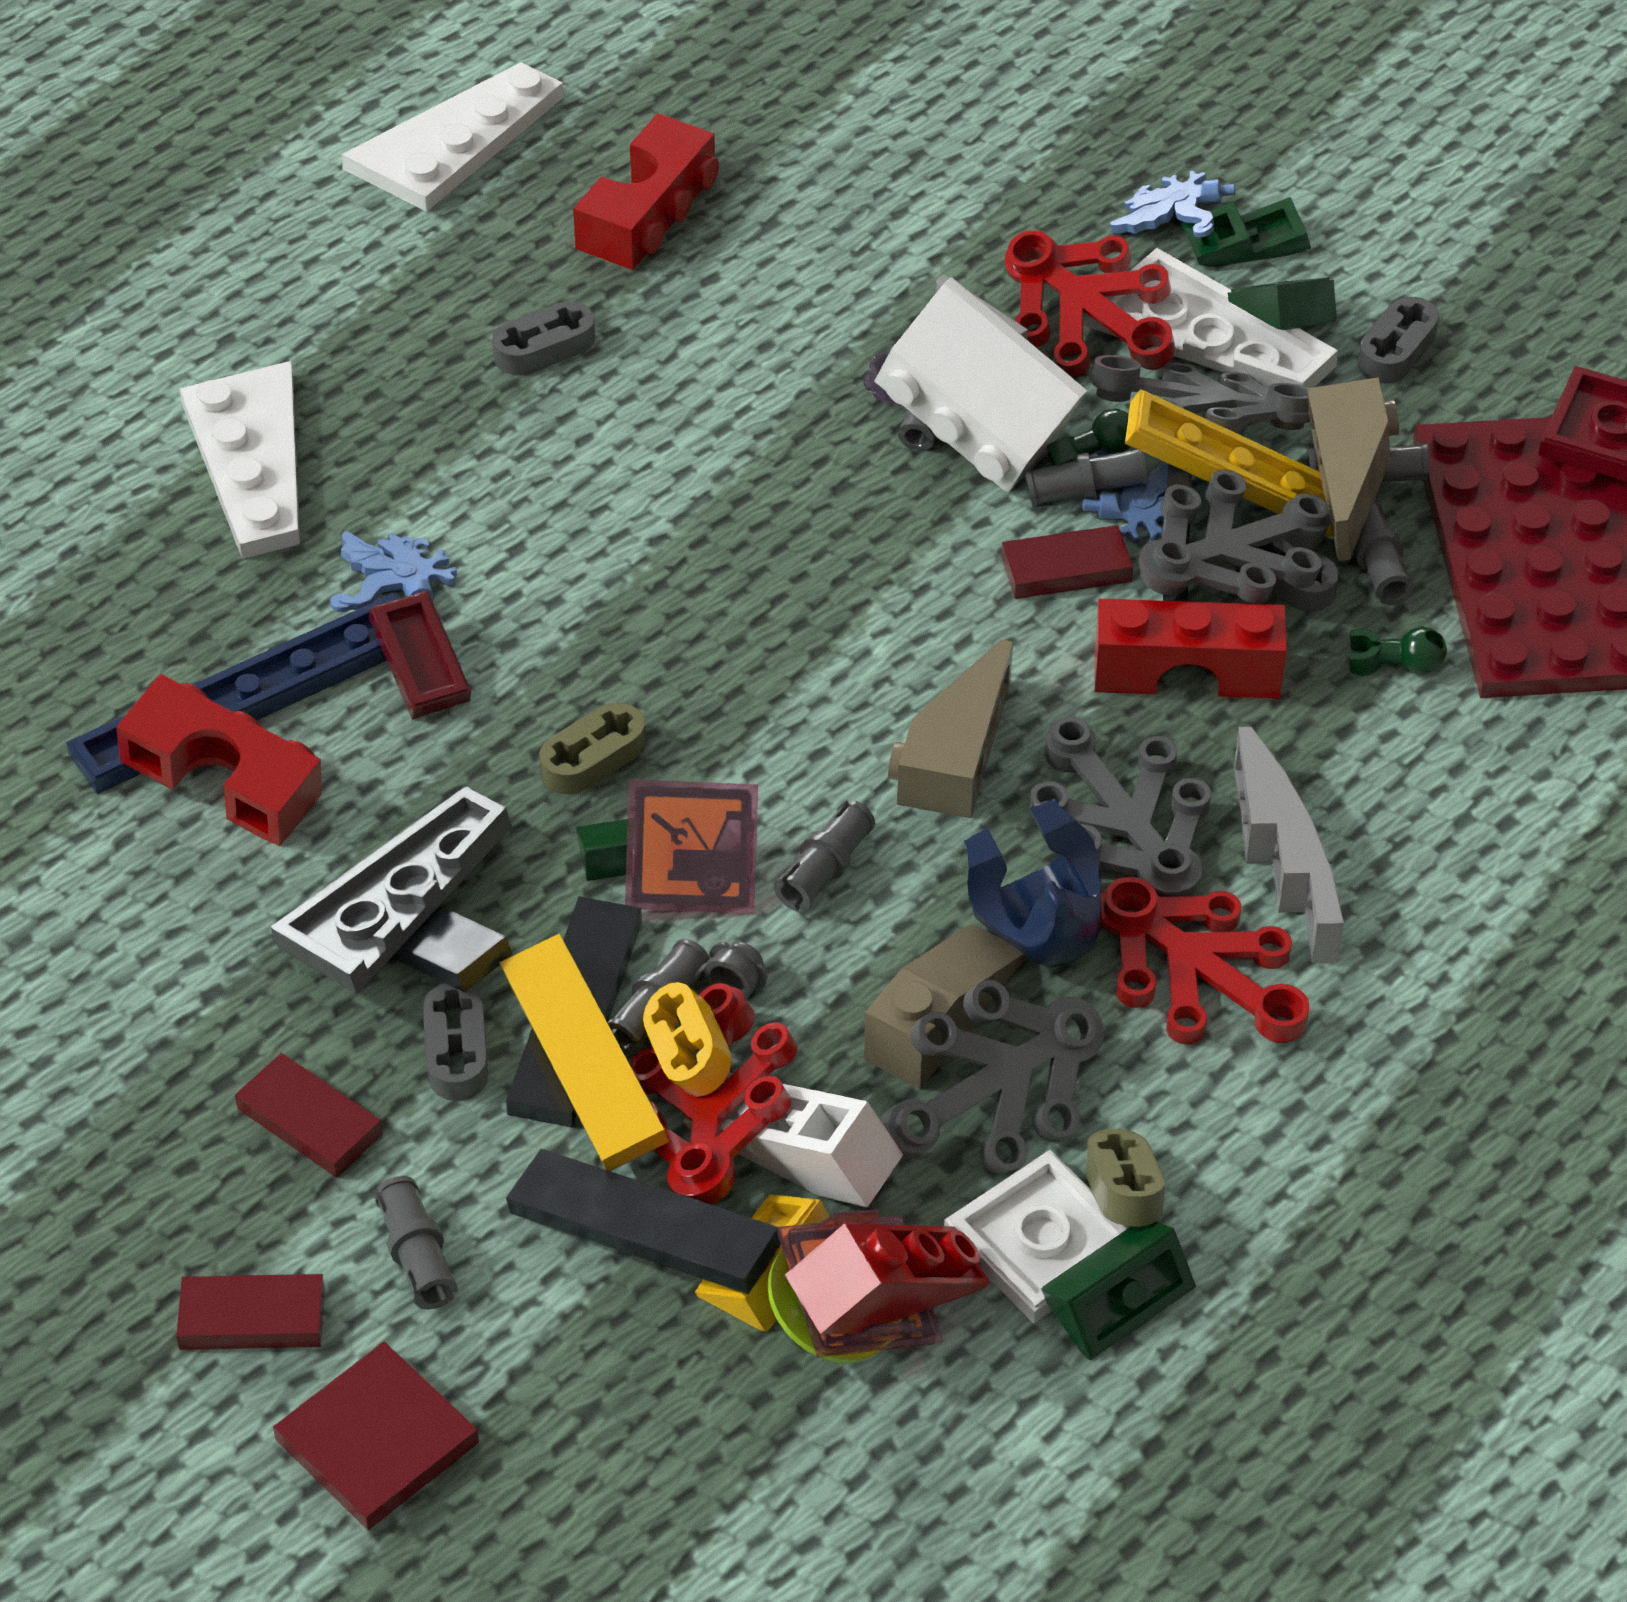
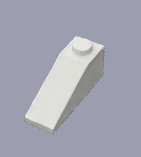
(824, 1145)

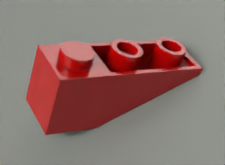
(884, 1274)

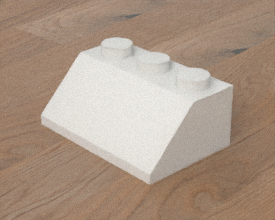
(980, 385)

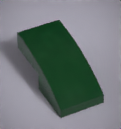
(1250, 237)

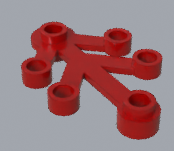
(1088, 296)
(1199, 955)
(706, 1164)

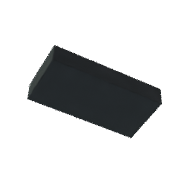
(454, 949)

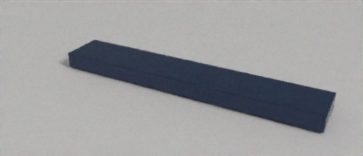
(255, 686)

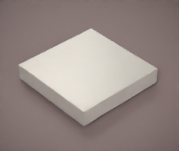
(1034, 1230)

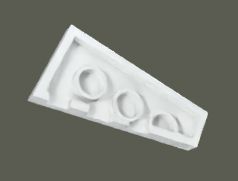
(452, 140)
(1221, 334)
(250, 453)

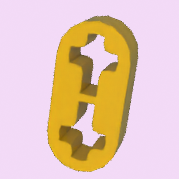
(676, 1046)

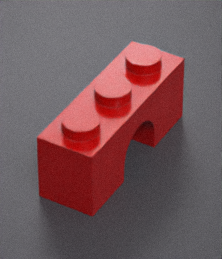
(667, 172)
(1148, 637)
(182, 729)

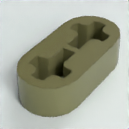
(595, 751)
(1125, 1177)

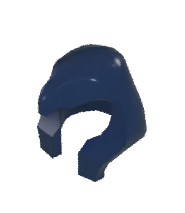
(1051, 912)

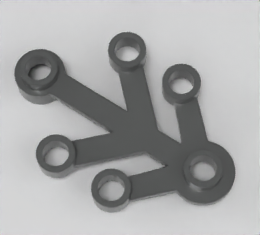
(1228, 403)
(1172, 565)
(1072, 749)
(1004, 1070)

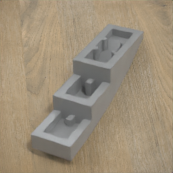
(1283, 833)

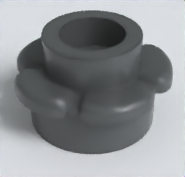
(736, 966)

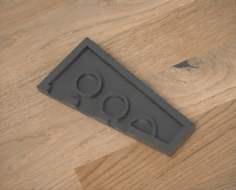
(385, 898)

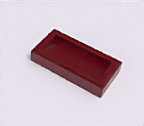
(1066, 561)
(419, 654)
(308, 1114)
(250, 1311)

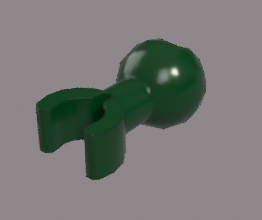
(1106, 434)
(1419, 651)

